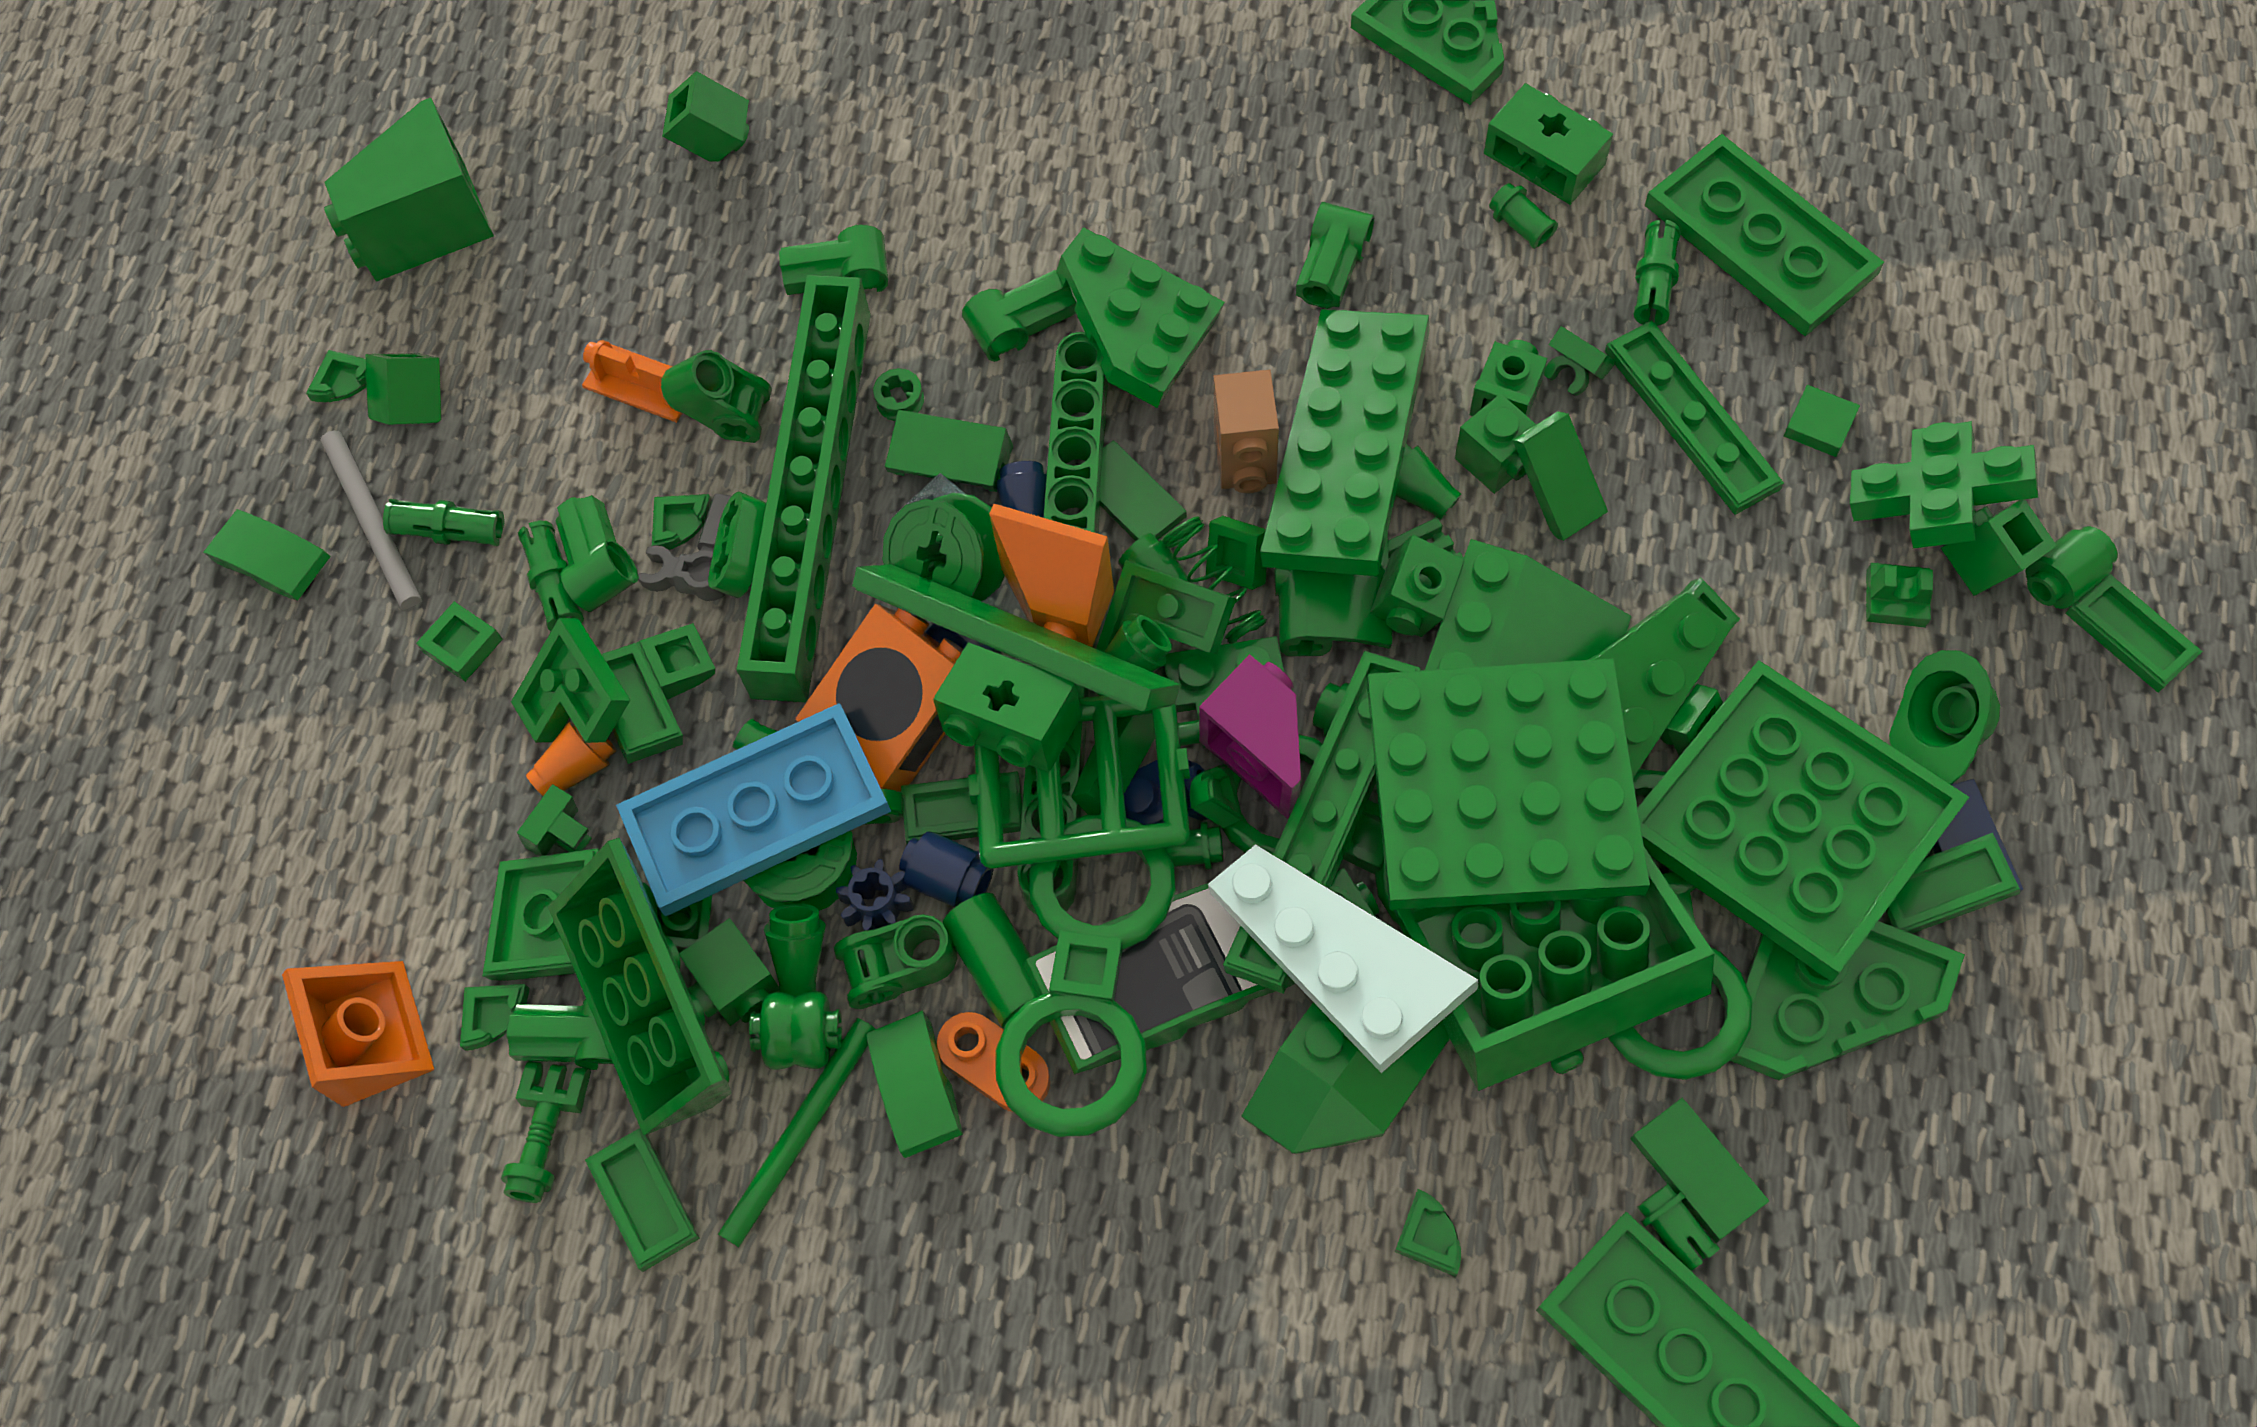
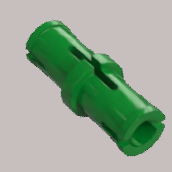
(1657, 273)
(443, 522)
(545, 572)

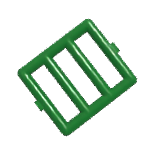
(1115, 835)

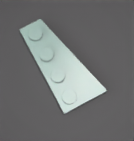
(1349, 963)

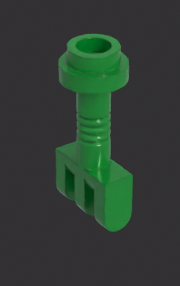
(528, 1178)

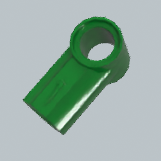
(1333, 252)
(855, 253)
(1009, 319)
(596, 562)
(556, 1035)

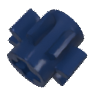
(864, 886)

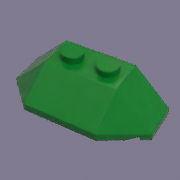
(1328, 1092)

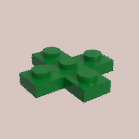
(1943, 484)

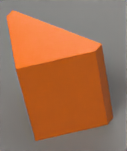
(357, 1028)

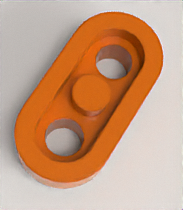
(978, 1065)

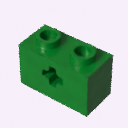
(1548, 143)
(1008, 708)

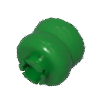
(795, 1030)

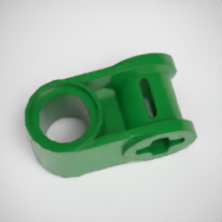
(717, 395)
(891, 960)

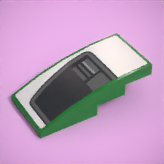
(1163, 982)

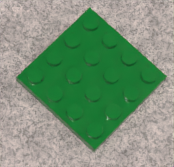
(1505, 785)
(1796, 819)

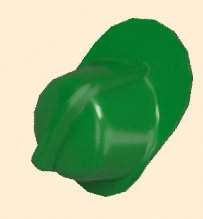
(1957, 697)

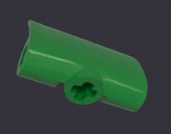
(1328, 608)

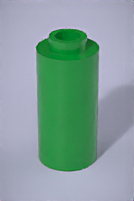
(991, 953)

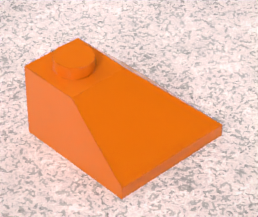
(1055, 572)

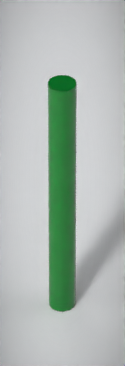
(796, 1134)

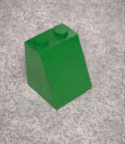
(406, 197)

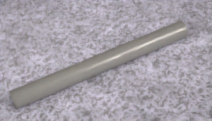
(370, 520)

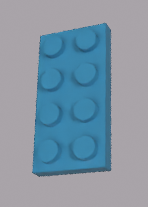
(752, 809)

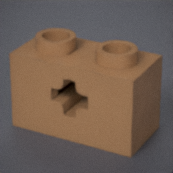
(1246, 430)

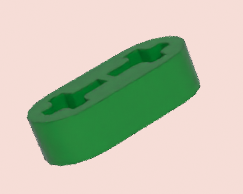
(736, 545)

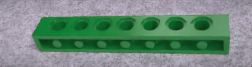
(805, 491)

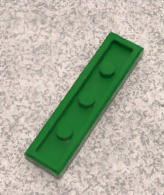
(1694, 417)

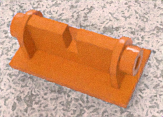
(627, 378)

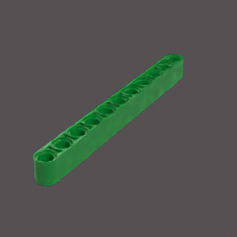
(1070, 488)

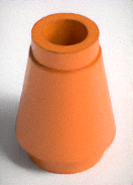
(569, 761)

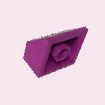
(1254, 731)

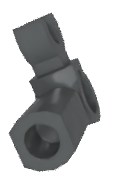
(688, 571)

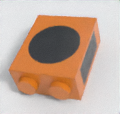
(888, 692)

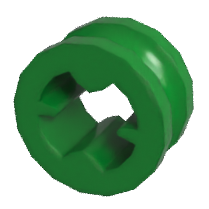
(909, 384)

